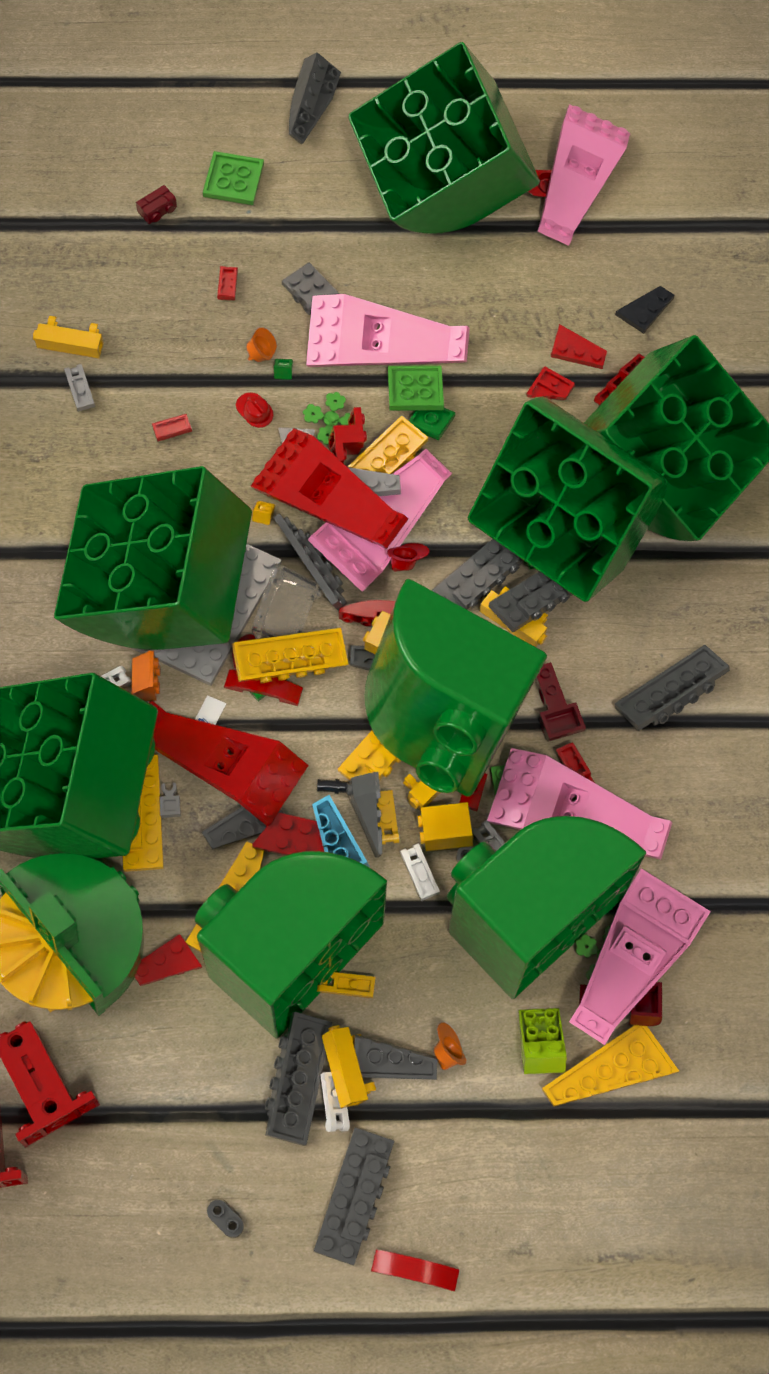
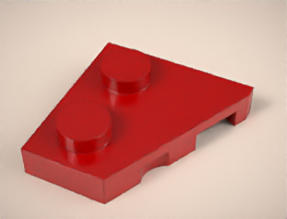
(550, 385)

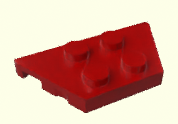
(289, 835)

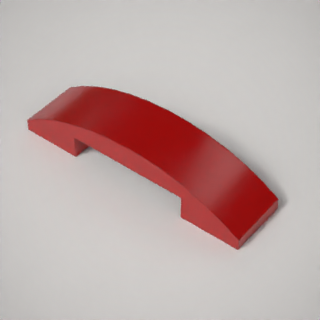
(283, 690)
(415, 1270)

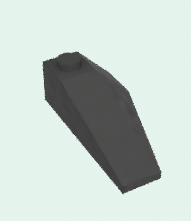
(364, 796)

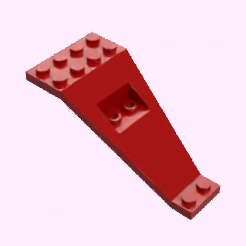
(319, 484)
(256, 773)

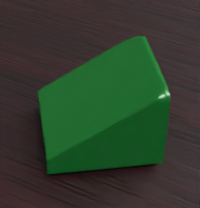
(283, 369)

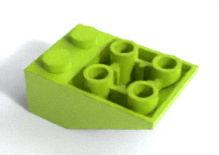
(542, 1041)

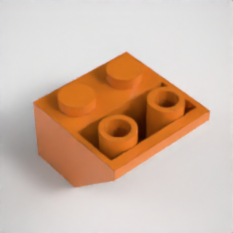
(145, 676)

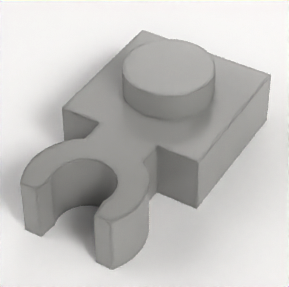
(169, 803)

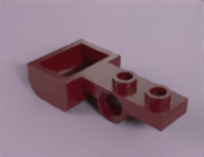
(559, 719)
(647, 1011)

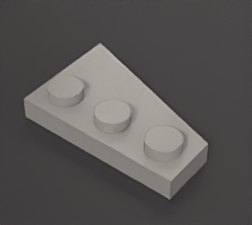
(381, 483)

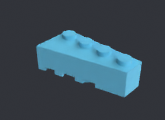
(334, 831)

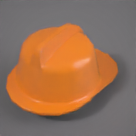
(261, 346)
(448, 1049)

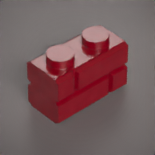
(156, 204)

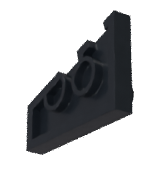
(646, 309)

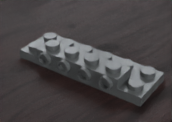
(307, 283)
(312, 558)
(479, 575)
(528, 601)
(673, 689)
(296, 1079)
(354, 1197)

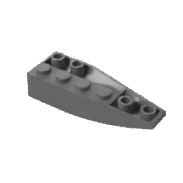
(311, 95)

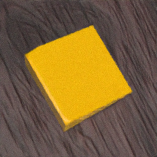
(263, 512)

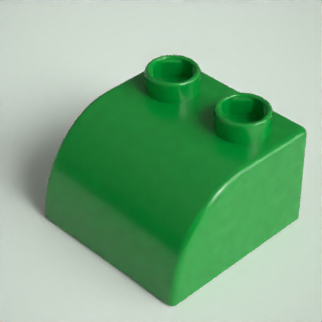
(443, 145)
(692, 428)
(567, 499)
(155, 561)
(446, 688)
(72, 766)
(538, 894)
(289, 931)

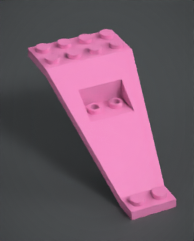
(582, 164)
(346, 335)
(363, 560)
(542, 788)
(656, 923)

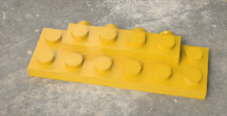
(392, 448)
(289, 655)
(368, 758)
(147, 846)

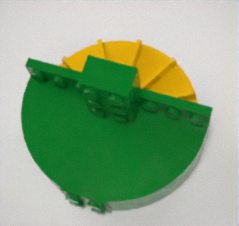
(68, 932)

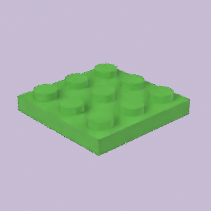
(233, 178)
(415, 388)

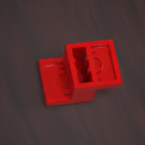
(348, 438)

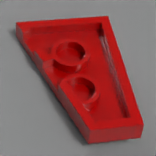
(576, 349)
(166, 961)

